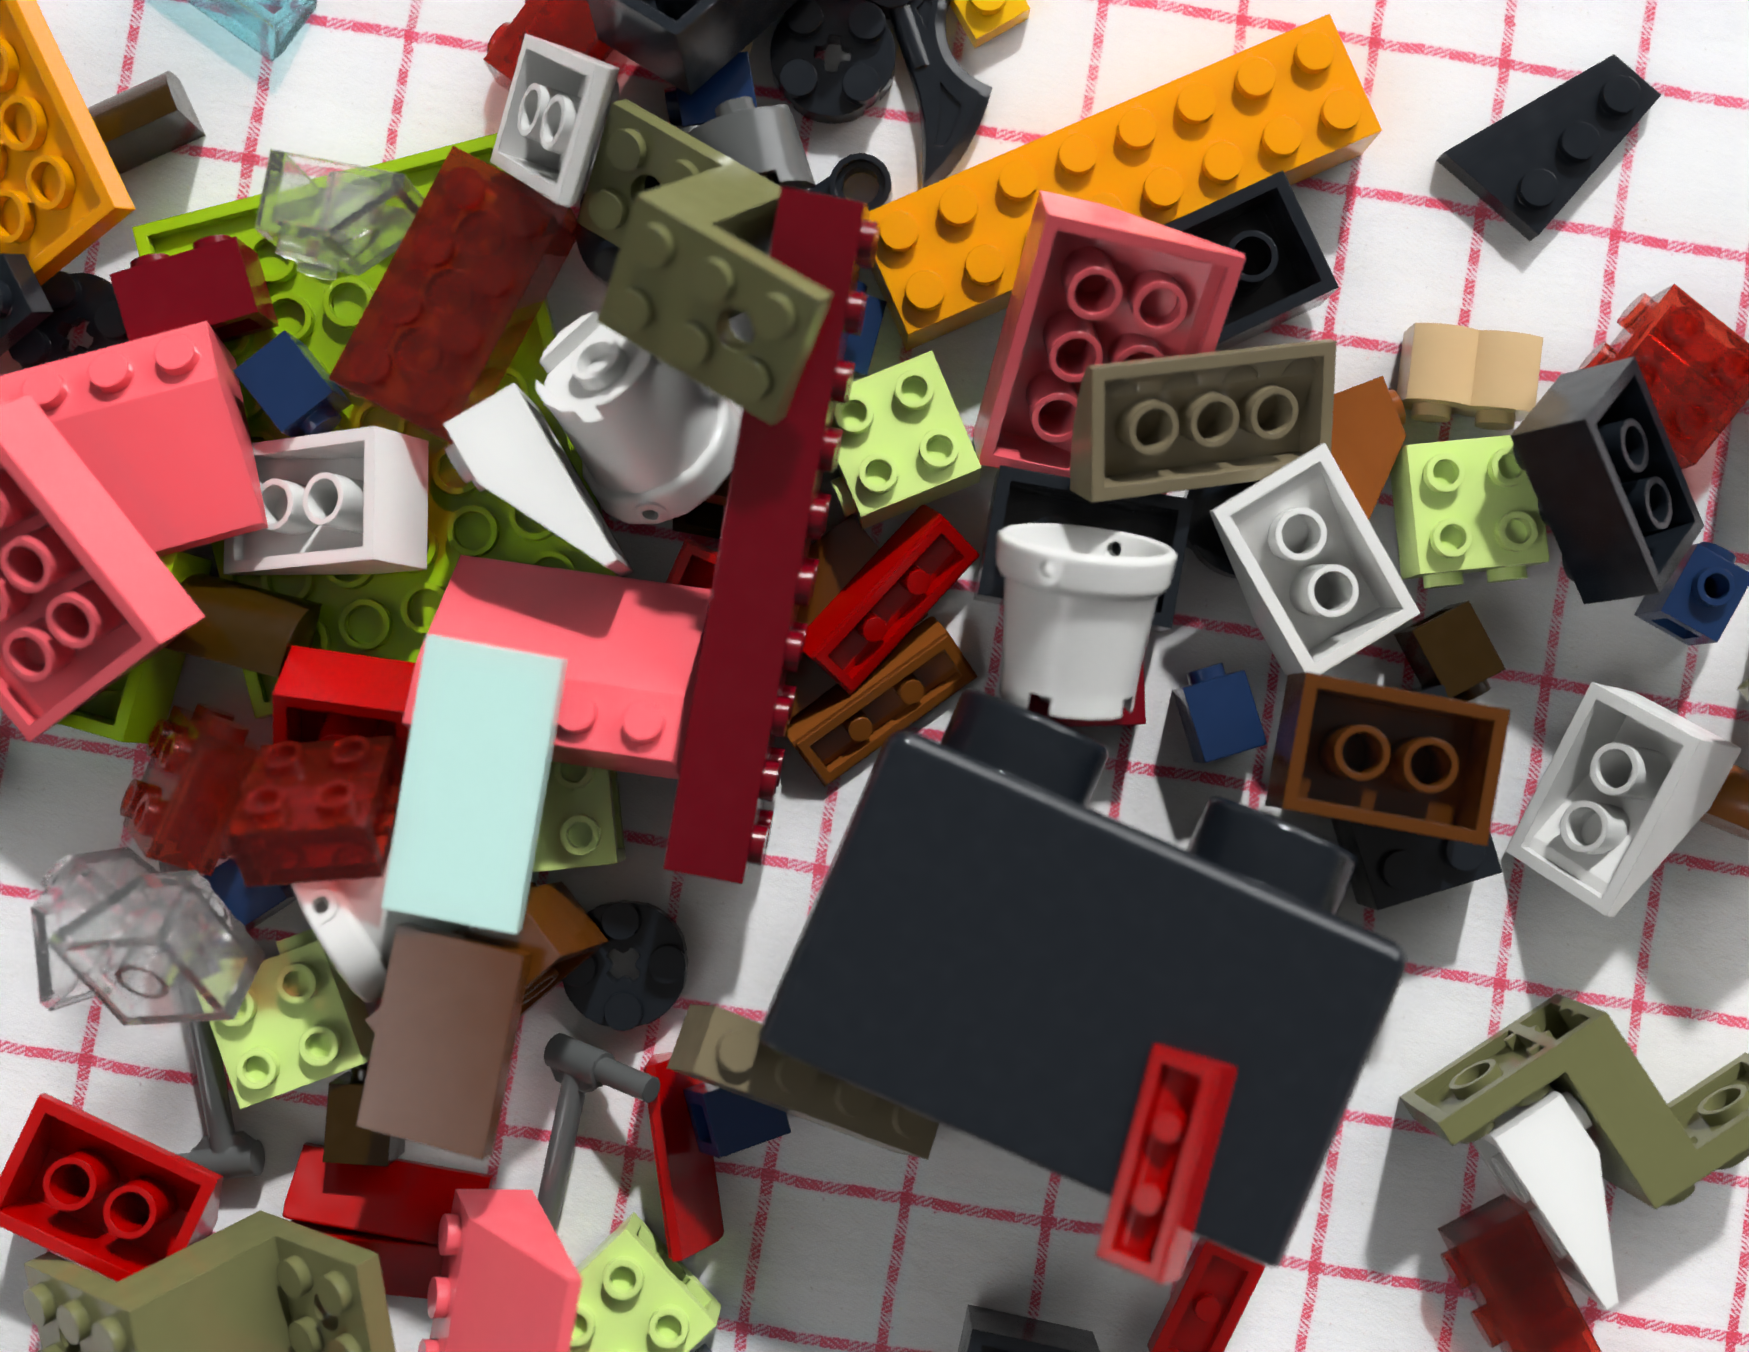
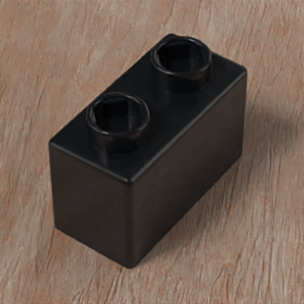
(1023, 955)

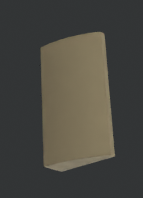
(1200, 419)

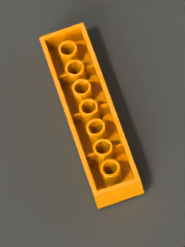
(1272, 108)

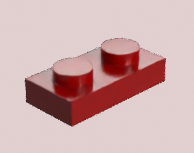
(1206, 1301)

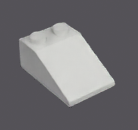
(554, 118)
(515, 455)
(338, 506)
(1311, 565)
(1619, 796)
(1556, 1174)

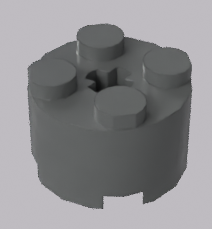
(760, 140)

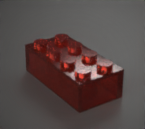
(457, 296)

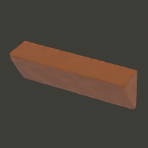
(904, 687)

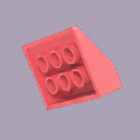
(1088, 294)
(159, 432)
(76, 579)
(626, 647)
(501, 1278)

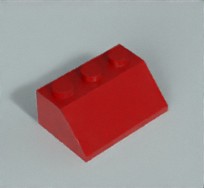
(103, 1192)

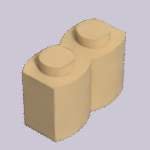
(1469, 374)

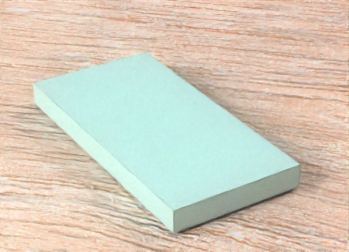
(474, 783)

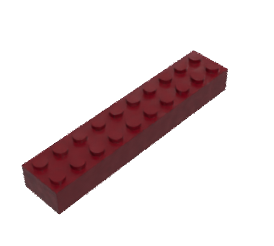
(765, 562)

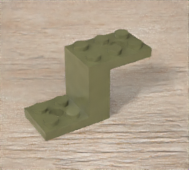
(697, 260)
(1642, 1141)
(235, 1291)

